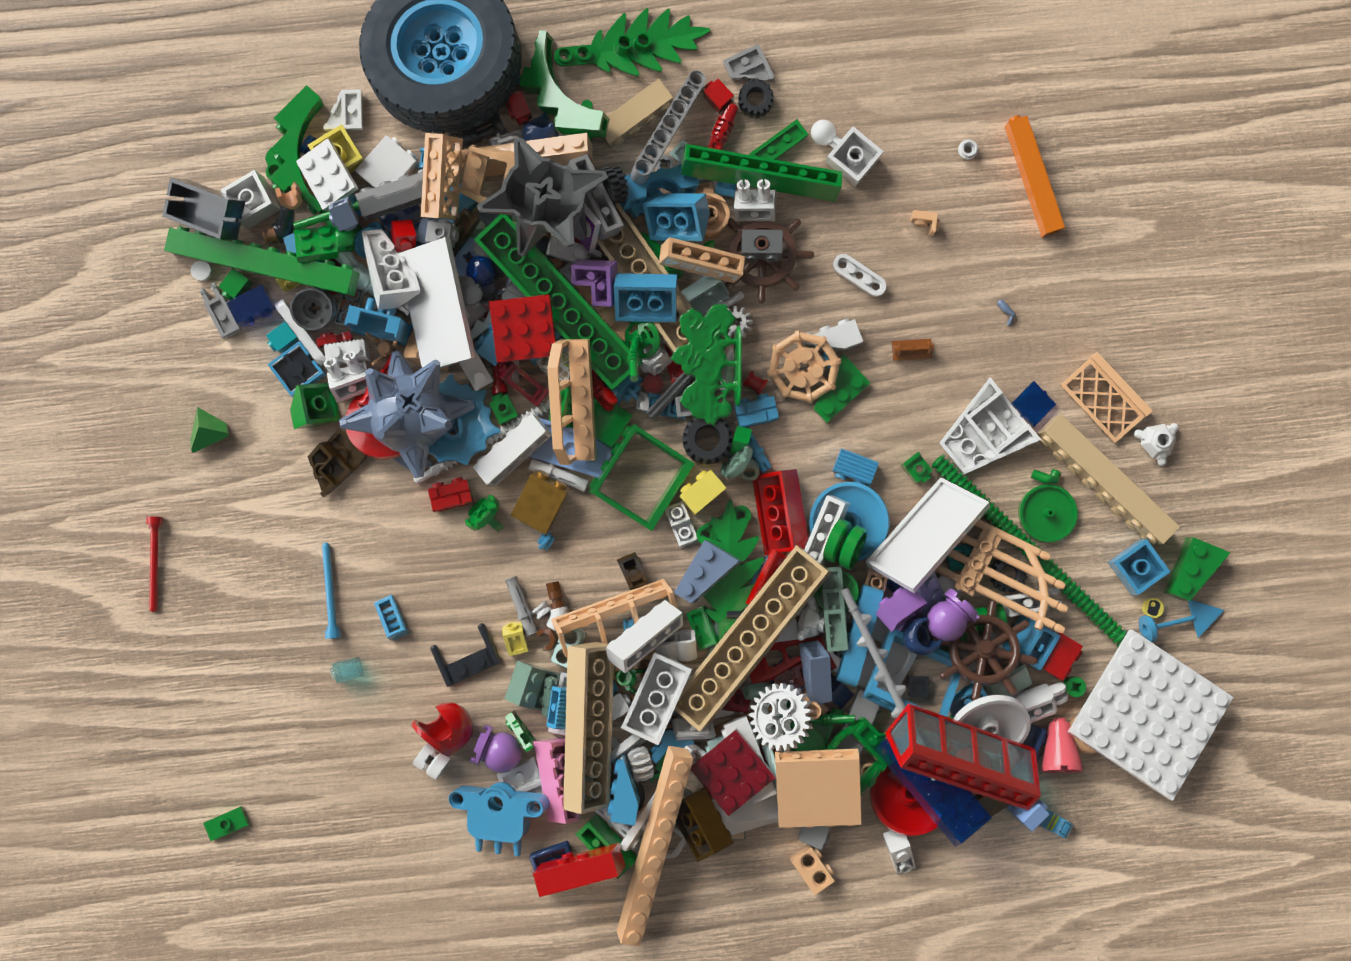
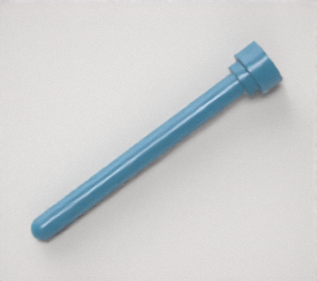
(332, 630)

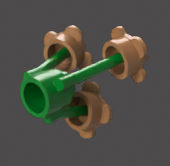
(629, 678)

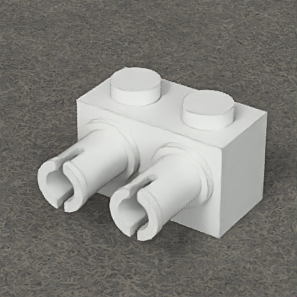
(754, 204)
(347, 381)

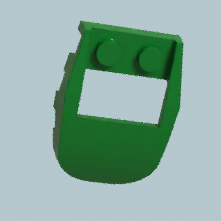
(864, 733)

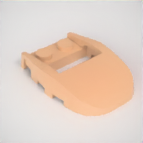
(476, 169)

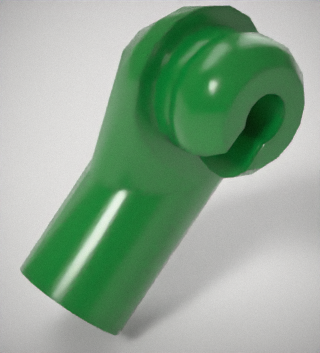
(1046, 478)

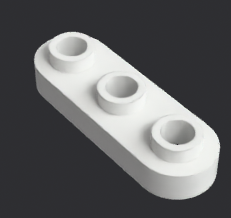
(868, 276)

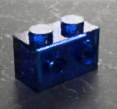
(251, 306)

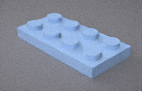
(589, 467)

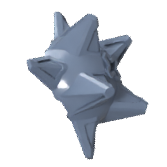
(407, 410)

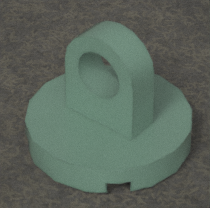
(738, 463)

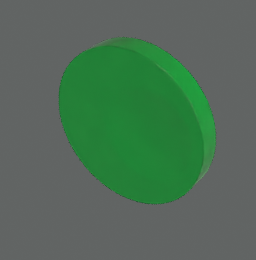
(1047, 513)

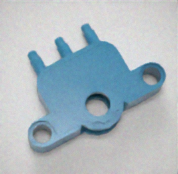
(495, 822)

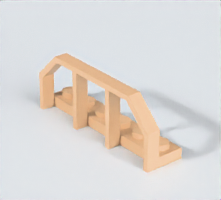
(582, 401)
(609, 607)

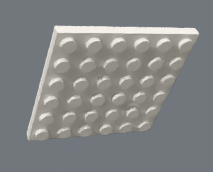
(1150, 714)

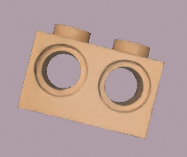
(809, 871)

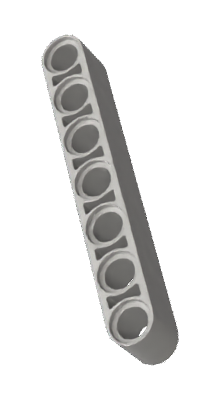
(664, 133)

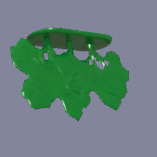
(705, 359)

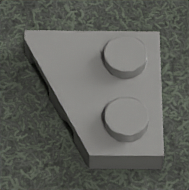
(749, 65)

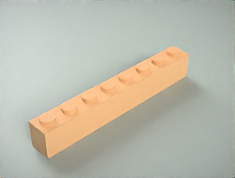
(558, 149)

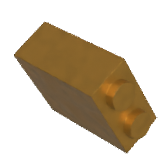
(540, 501)

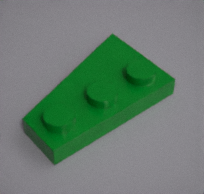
(848, 386)

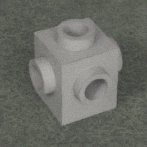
(440, 230)

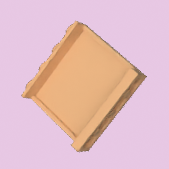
(818, 788)

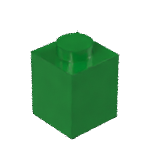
(235, 284)

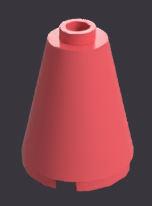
(1061, 749)

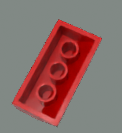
(780, 511)

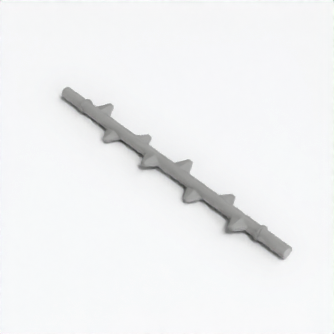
(878, 654)

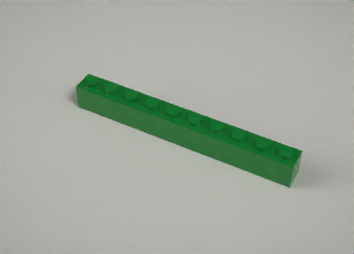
(261, 261)

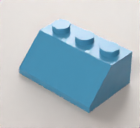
(676, 216)
(645, 297)

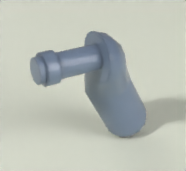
(1005, 308)

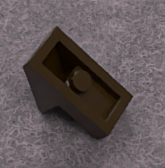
(632, 571)

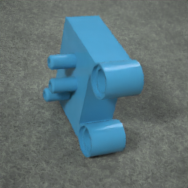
(378, 323)

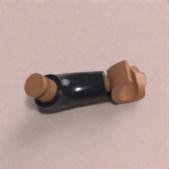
(284, 224)

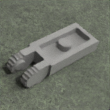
(220, 312)

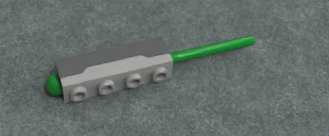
(381, 200)

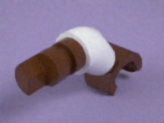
(558, 609)

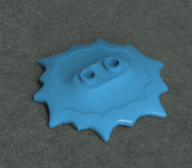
(470, 429)

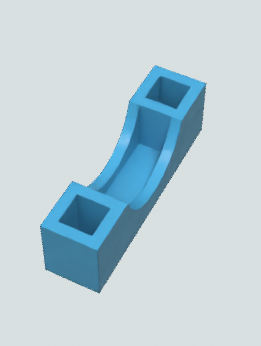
(662, 178)

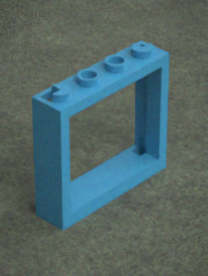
(885, 699)

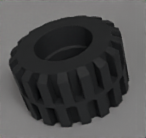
(700, 455)

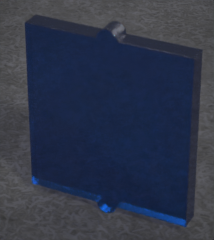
(1033, 404)

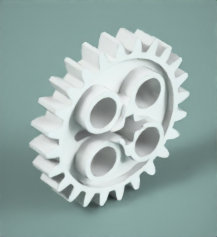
(764, 720)

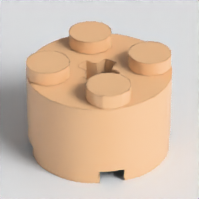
(720, 210)

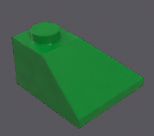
(313, 406)

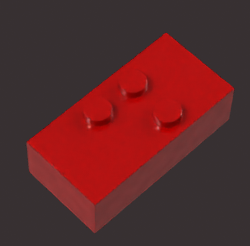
(579, 869)

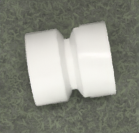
(437, 765)

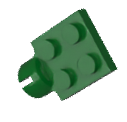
(322, 243)

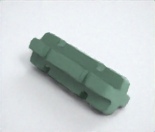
(549, 682)

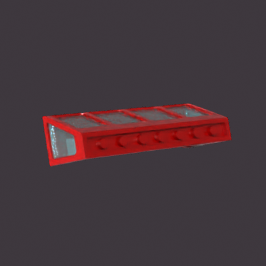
(965, 756)

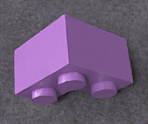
(598, 275)
(900, 608)

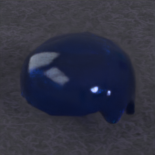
(481, 270)

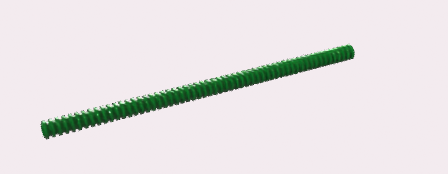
(1003, 523)

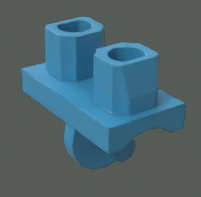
(627, 390)

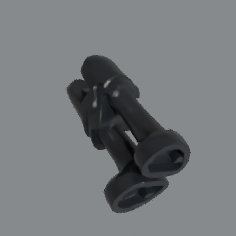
(472, 137)

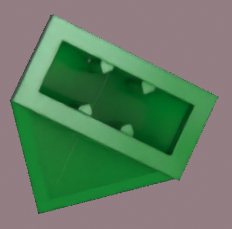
(207, 430)

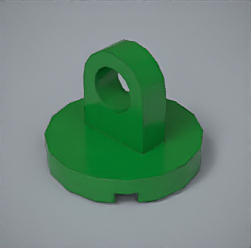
(483, 513)

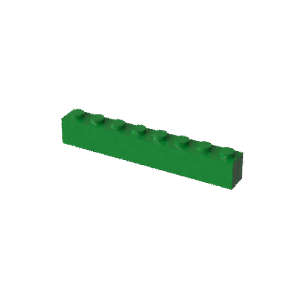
(782, 175)

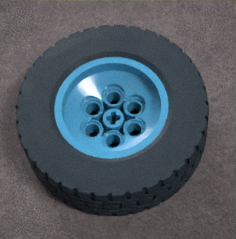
(436, 102)

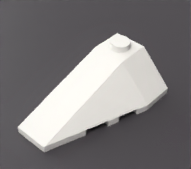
(390, 276)

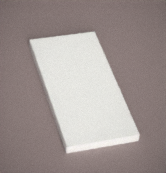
(439, 308)
(927, 534)

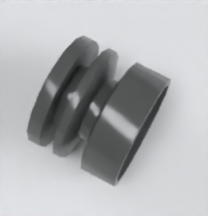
(302, 306)

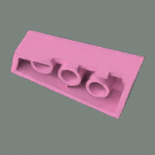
(551, 766)

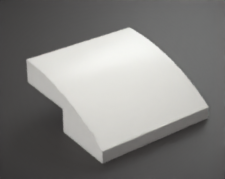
(523, 777)

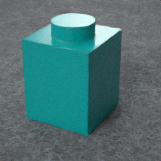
(282, 338)

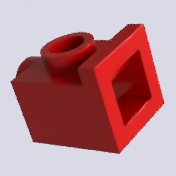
(518, 109)

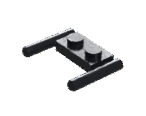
(470, 664)

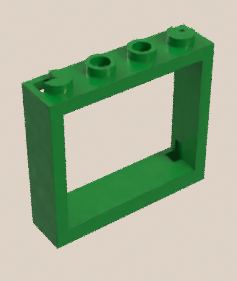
(668, 494)

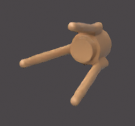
(384, 347)

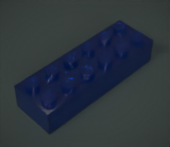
(949, 806)

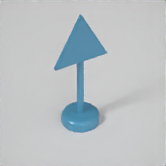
(1201, 615)

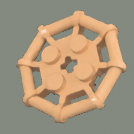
(815, 368)

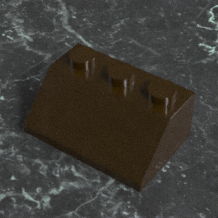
(702, 825)

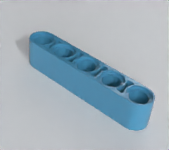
(853, 658)

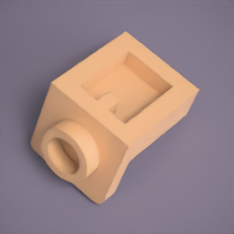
(923, 218)

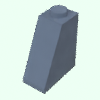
(816, 671)

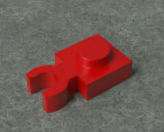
(331, 338)

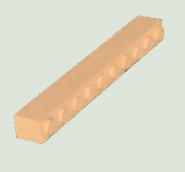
(654, 845)

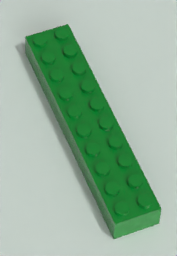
(571, 310)

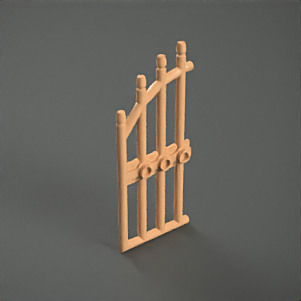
(977, 565)

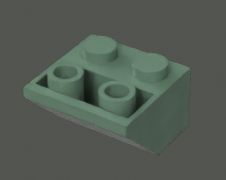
(1019, 678)
(528, 686)

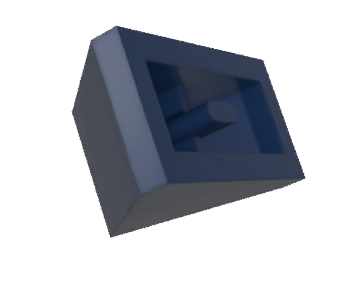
(840, 693)

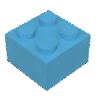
(1139, 567)

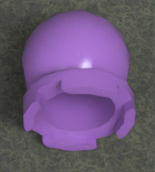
(950, 617)
(498, 751)

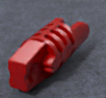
(723, 127)
(602, 393)

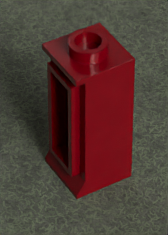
(506, 370)

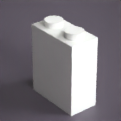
(387, 163)

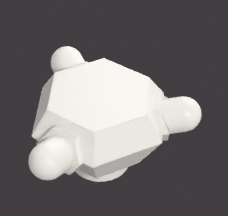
(1158, 441)
(811, 621)

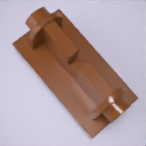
(912, 349)

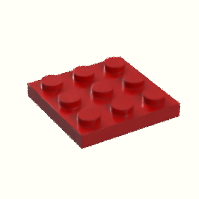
(522, 327)

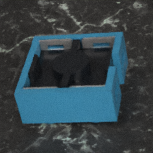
(296, 368)

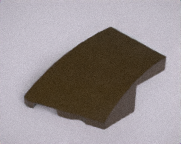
(334, 461)

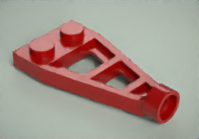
(764, 673)

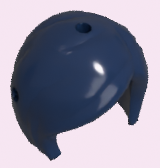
(539, 128)
(917, 637)

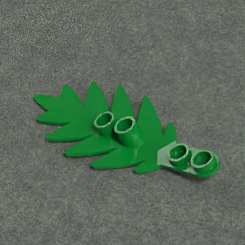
(636, 44)
(729, 593)

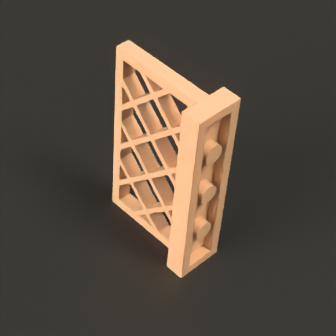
(435, 169)
(1118, 384)

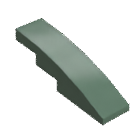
(835, 611)

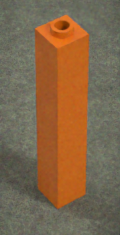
(1034, 175)

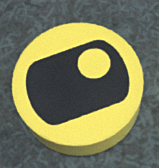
(1152, 607)

